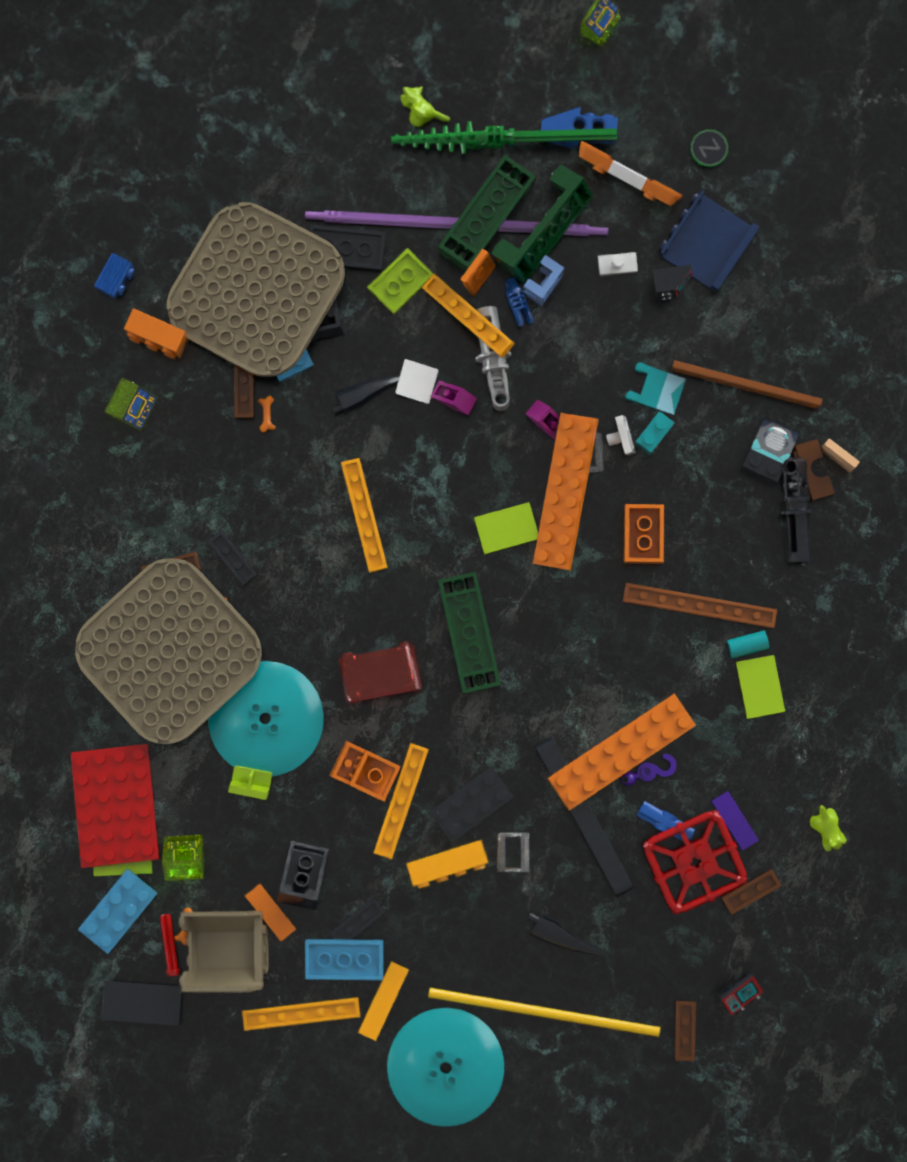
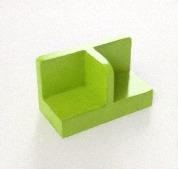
(250, 782)

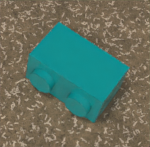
(654, 433)

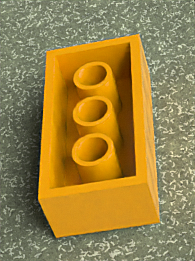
(447, 863)

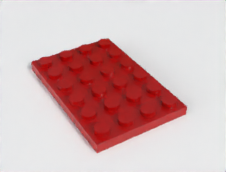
(114, 806)

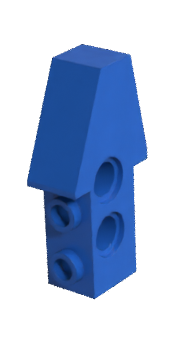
(568, 119)

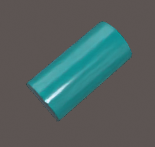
(748, 644)

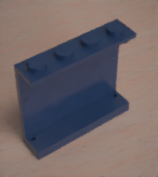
(708, 240)

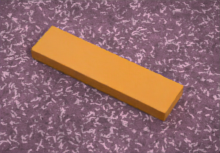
(383, 1001)

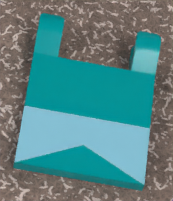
(659, 390)

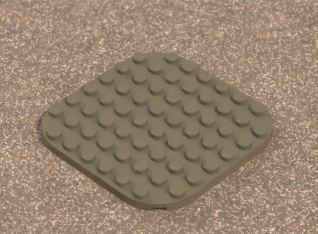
(256, 289)
(168, 651)

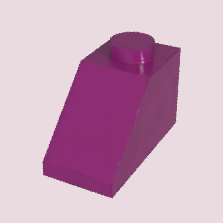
(454, 397)
(544, 418)

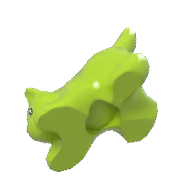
(420, 109)
(827, 825)

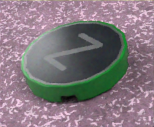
(709, 148)

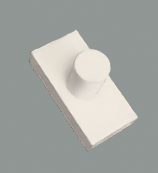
(617, 264)
(622, 436)

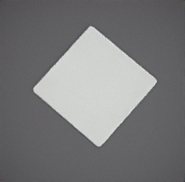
(416, 381)

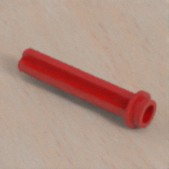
(169, 945)

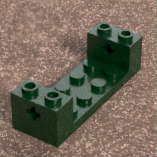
(572, 199)
(486, 212)
(469, 633)

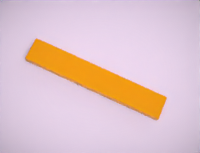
(468, 315)
(364, 515)
(401, 801)
(301, 1013)

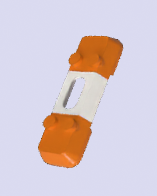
(651, 189)

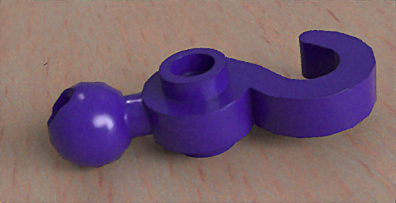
(648, 771)

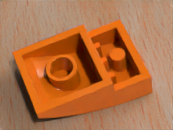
(365, 771)

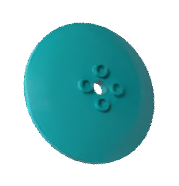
(293, 727)
(438, 1038)

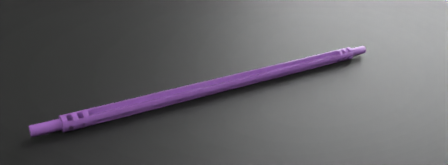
(437, 222)

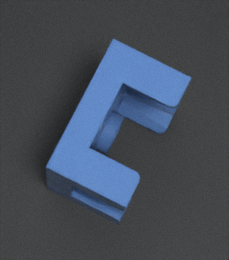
(553, 275)

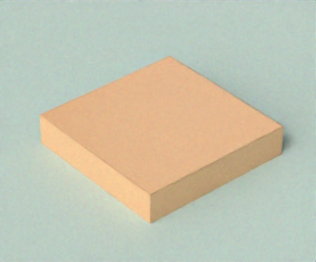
(839, 455)

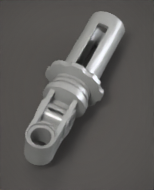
(494, 365)

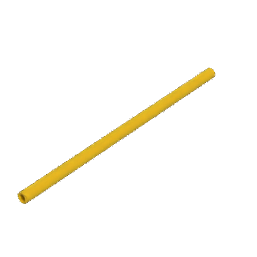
(544, 1012)

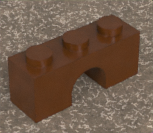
(818, 486)

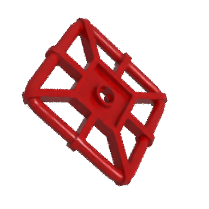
(693, 874)

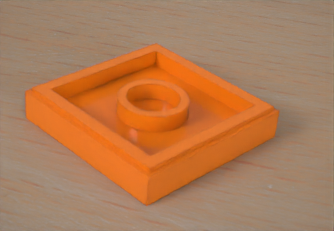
(478, 272)

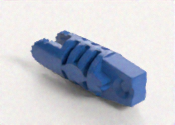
(517, 302)

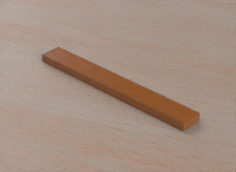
(746, 384)
(700, 605)

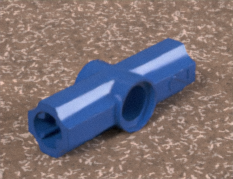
(661, 819)

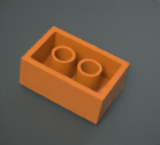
(156, 334)
(643, 534)

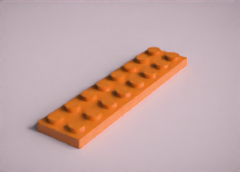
(565, 491)
(621, 752)

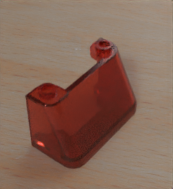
(380, 673)

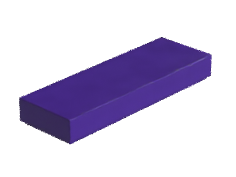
(735, 820)

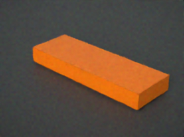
(271, 912)

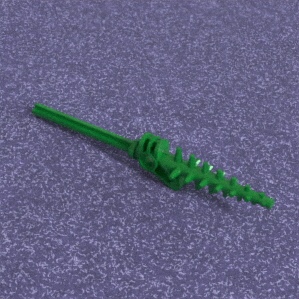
(496, 137)

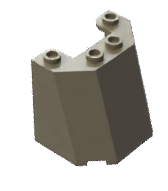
(225, 951)

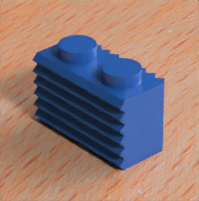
(114, 276)

